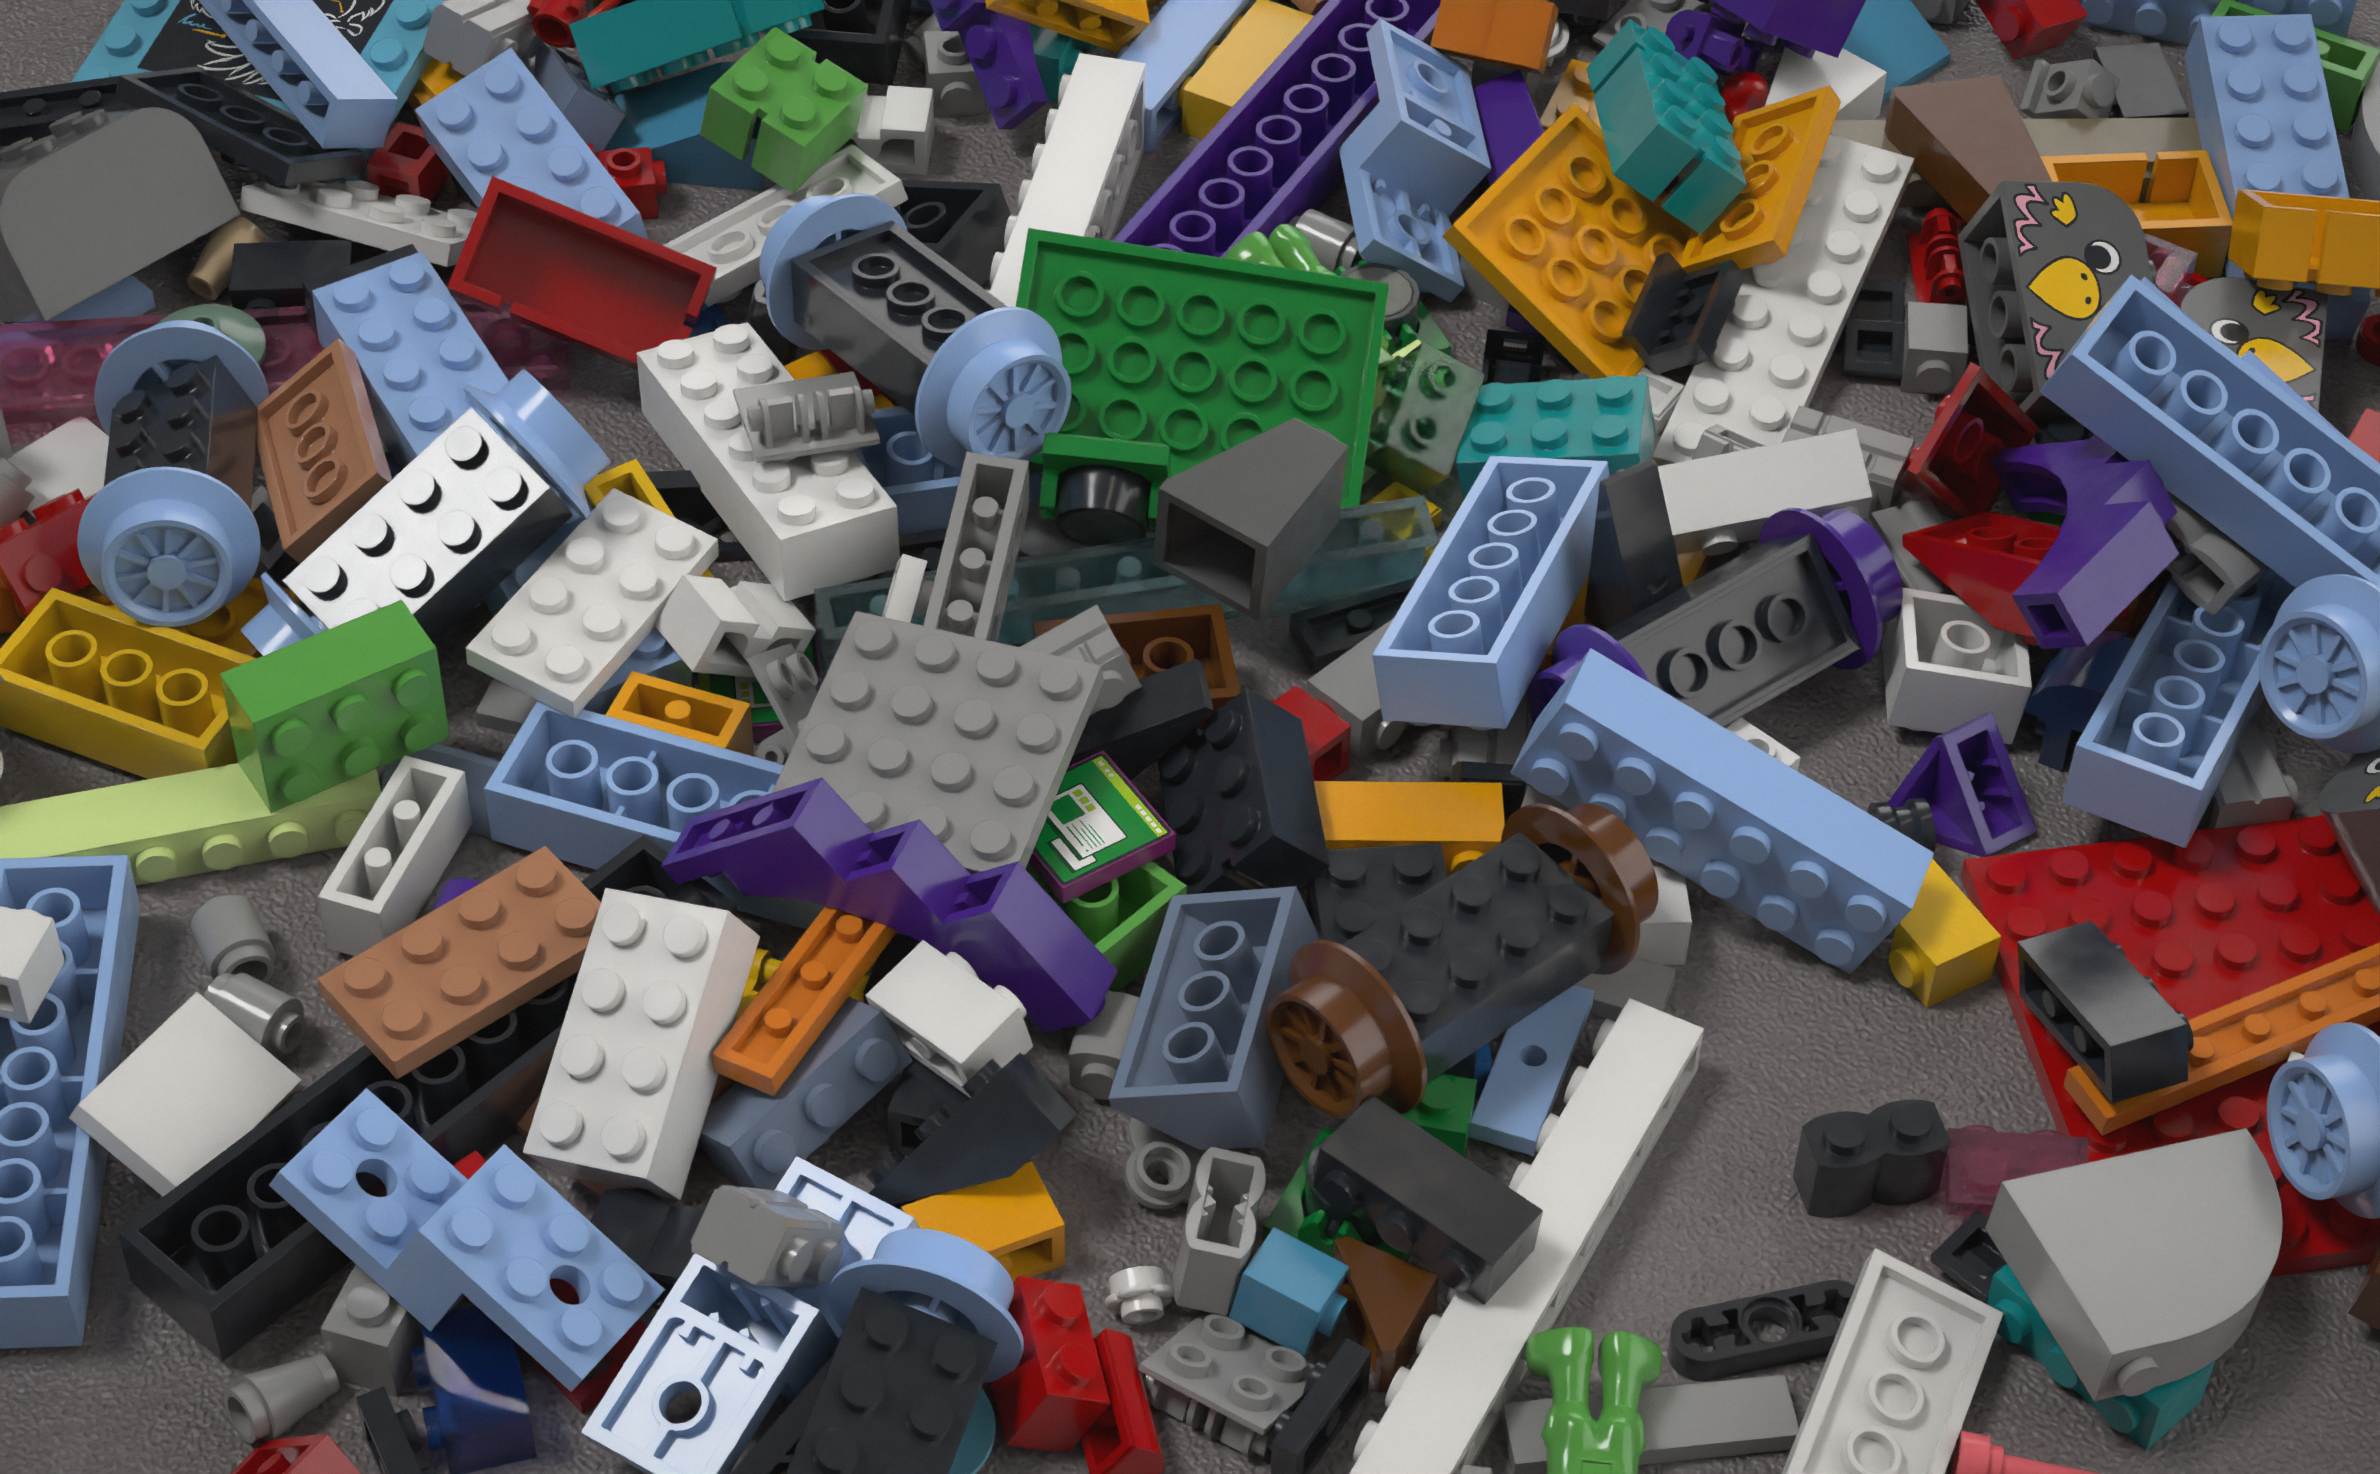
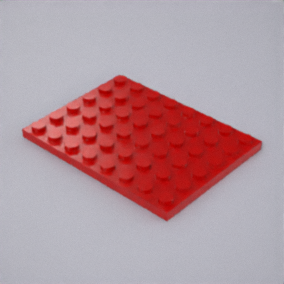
(2208, 930)

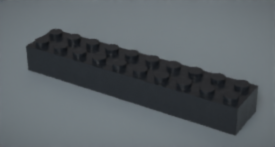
(237, 1256)

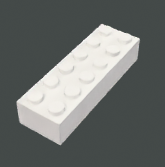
(798, 519)

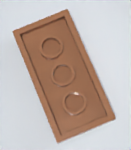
(319, 449)
(465, 962)

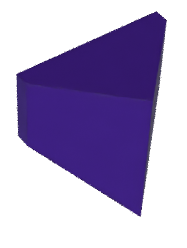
(1970, 789)

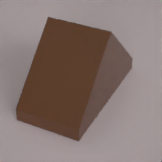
(1385, 1305)

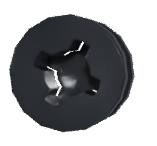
(1911, 819)

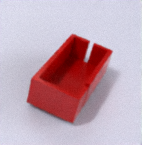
(577, 275)

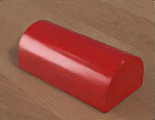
(1125, 1433)

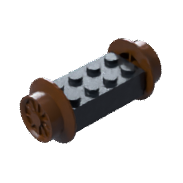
(1463, 960)

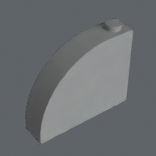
(2144, 1256)

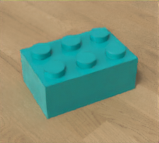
(1559, 420)

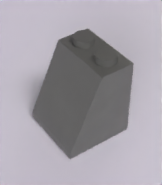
(1251, 515)

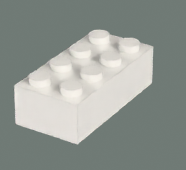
(640, 1043)

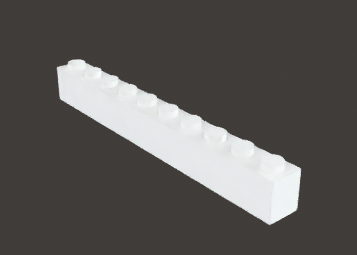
(1579, 1179)

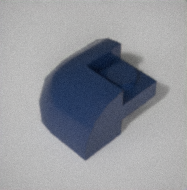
(2073, 691)

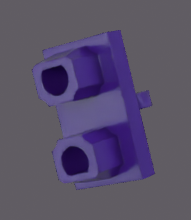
(1713, 41)

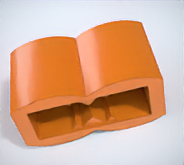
(1497, 32)

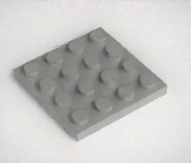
(945, 735)

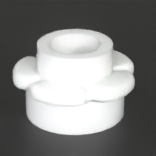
(1139, 1294)

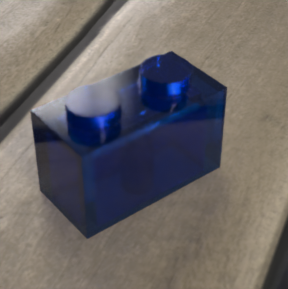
(477, 1393)

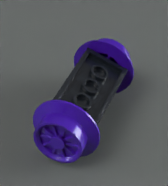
(1755, 624)

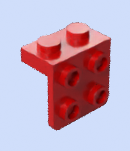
(44, 552)

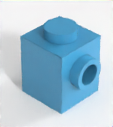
(1291, 1292)

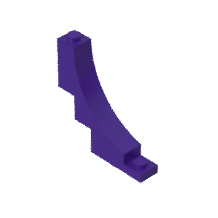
(819, 851)

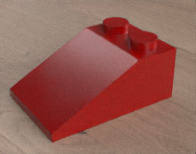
(1966, 435)
(1986, 562)

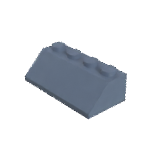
(1199, 1034)

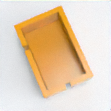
(2181, 200)
(2307, 240)

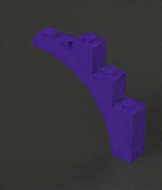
(1000, 56)
(2107, 543)

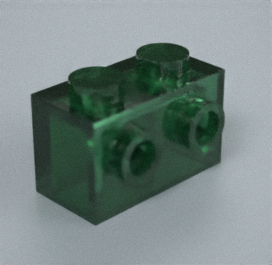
(1421, 417)

